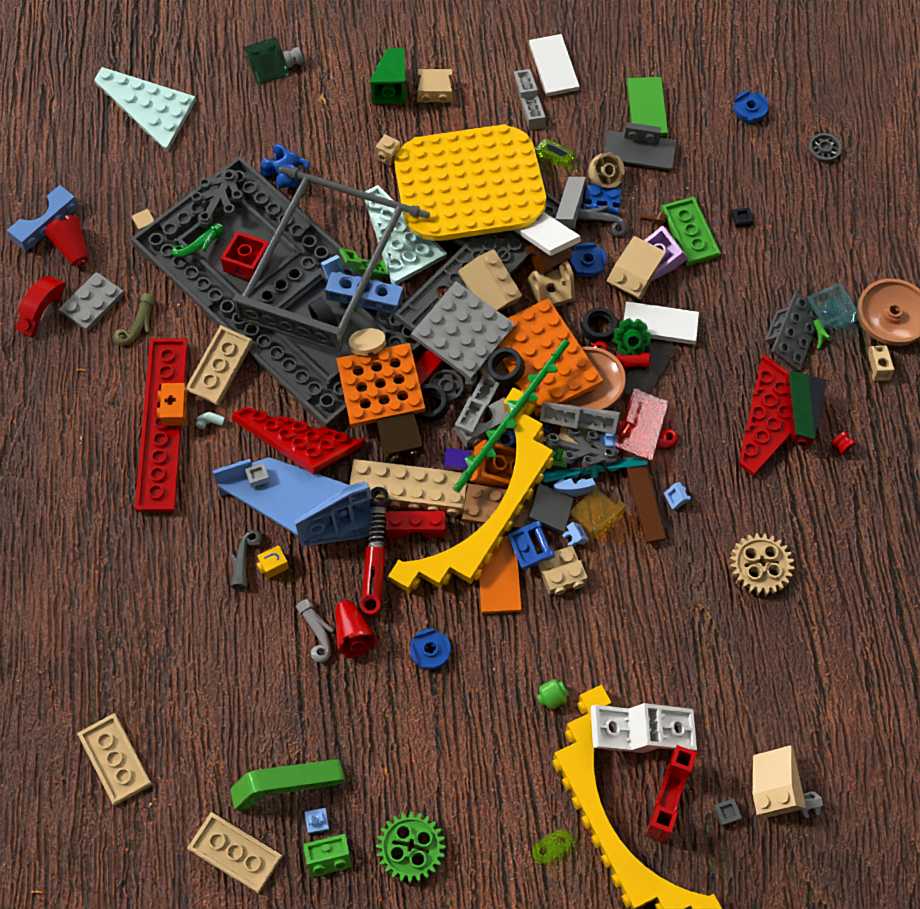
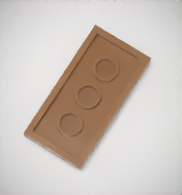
(484, 500)

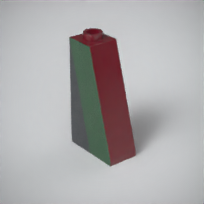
(804, 406)

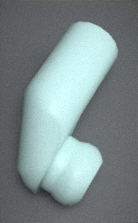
(207, 418)

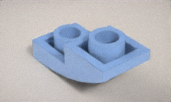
(570, 489)

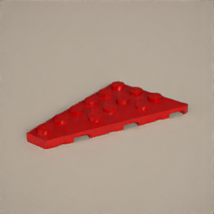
(768, 417)
(302, 444)

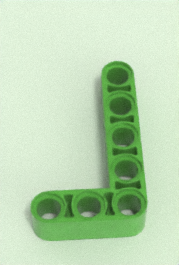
(283, 780)

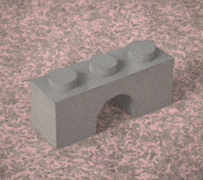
(497, 415)

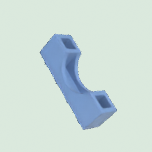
(28, 232)

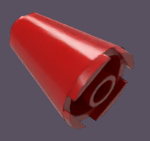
(69, 239)
(352, 631)

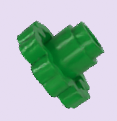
(628, 329)

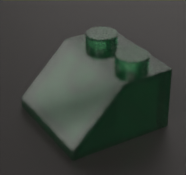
(266, 60)

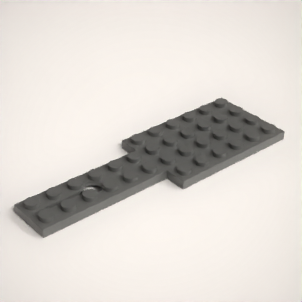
(508, 247)

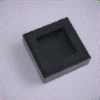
(742, 217)

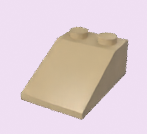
(636, 267)
(777, 783)

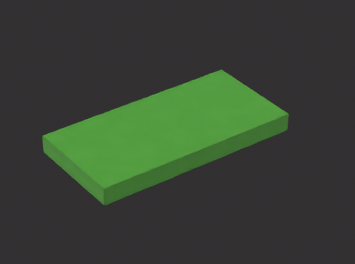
(647, 102)
(691, 230)

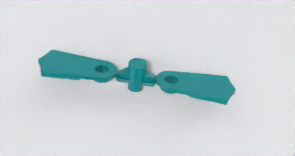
(593, 472)

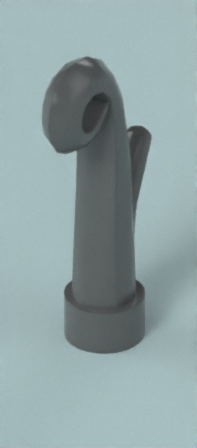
(597, 214)
(239, 562)

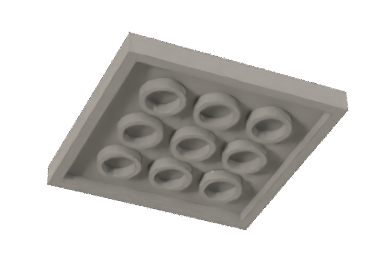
(462, 330)

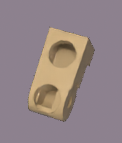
(880, 363)

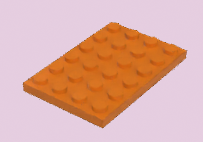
(537, 336)

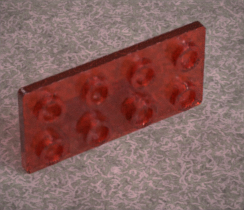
(641, 425)

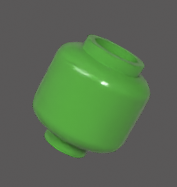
(552, 694)

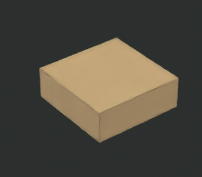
(142, 219)

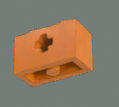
(177, 396)

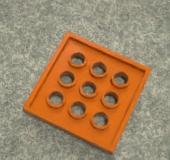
(373, 394)

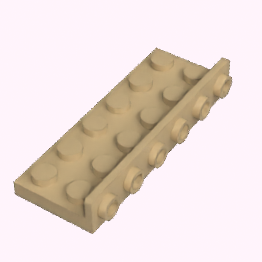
(412, 486)

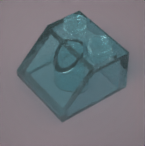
(833, 307)

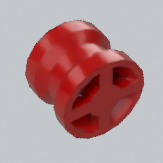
(843, 442)

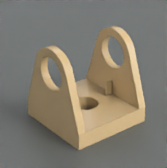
(560, 279)

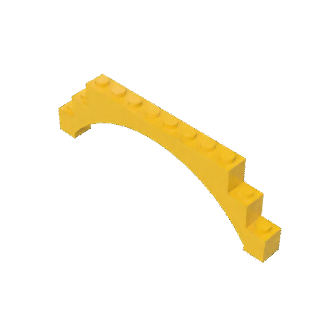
(470, 555)
(634, 879)

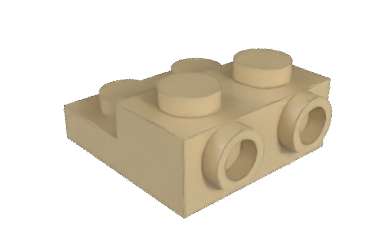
(563, 572)

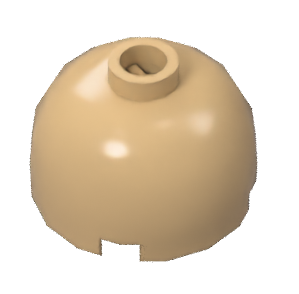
(606, 170)

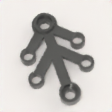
(217, 195)
(602, 454)

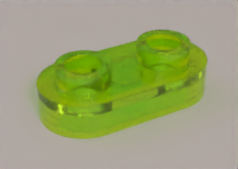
(552, 846)

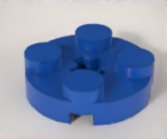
(748, 114)
(587, 269)
(419, 645)

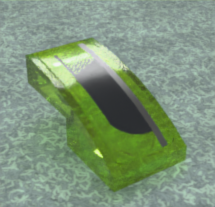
(556, 152)

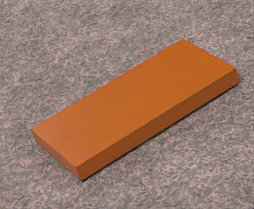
(500, 581)

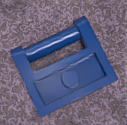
(525, 548)

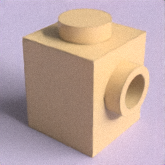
(387, 150)

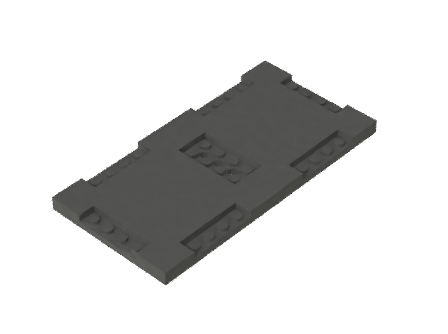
(299, 366)

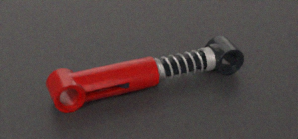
(375, 554)

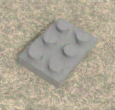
(91, 301)

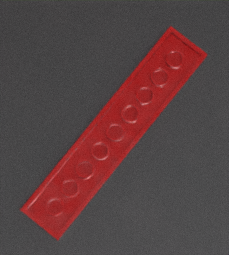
(160, 443)

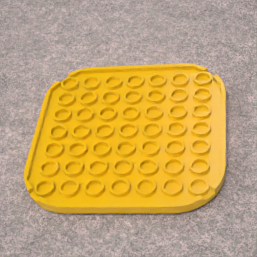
(470, 182)

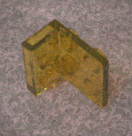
(597, 512)

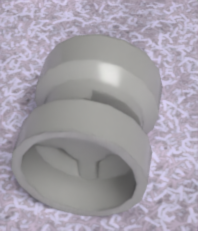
(293, 57)

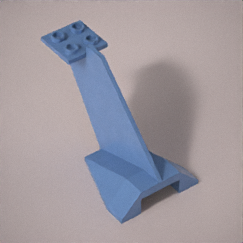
(302, 502)

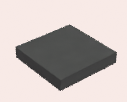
(550, 508)

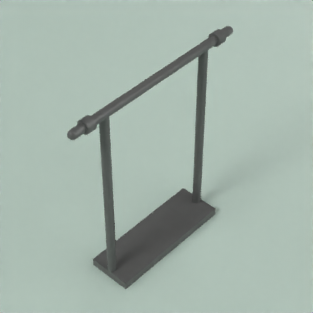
(295, 324)

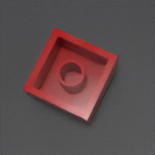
(243, 255)

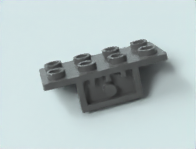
(641, 146)
(792, 331)

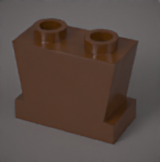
(545, 262)

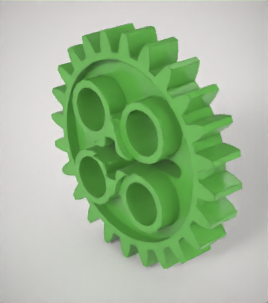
(416, 828)

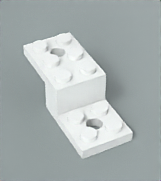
(642, 728)

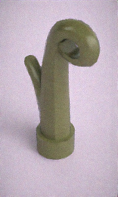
(142, 319)

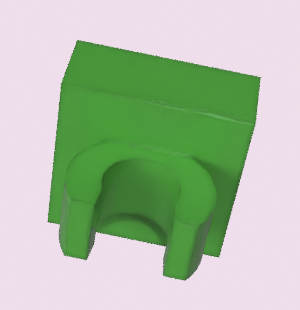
(558, 459)

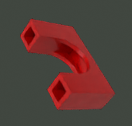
(665, 808)

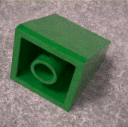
(389, 78)

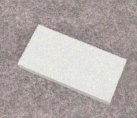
(554, 65)
(549, 235)
(665, 322)

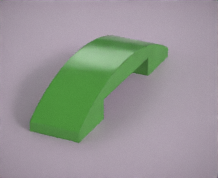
(359, 265)

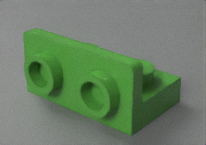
(327, 855)

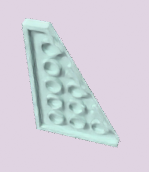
(154, 107)

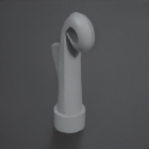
(318, 626)

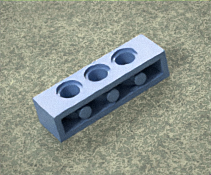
(372, 300)

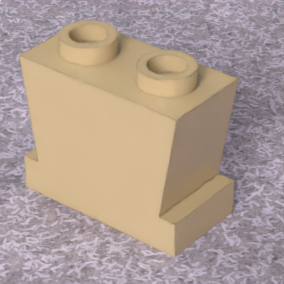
(434, 85)

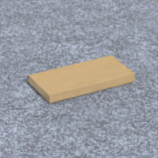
(219, 365)
(114, 759)
(235, 852)

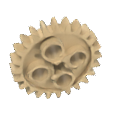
(765, 580)

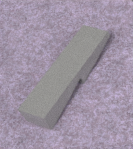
(529, 99)
(571, 201)
(477, 404)
(580, 417)

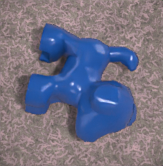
(286, 159)

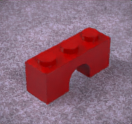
(405, 522)

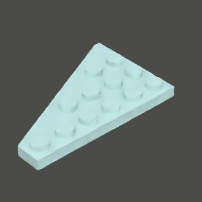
(404, 252)

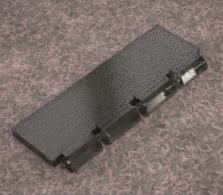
(647, 378)

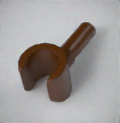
(659, 220)

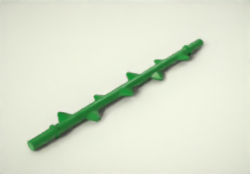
(509, 423)

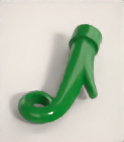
(214, 232)

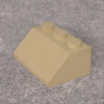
(490, 281)

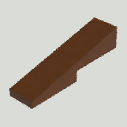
(645, 504)

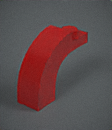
(35, 302)

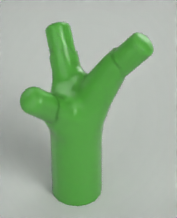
(821, 333)

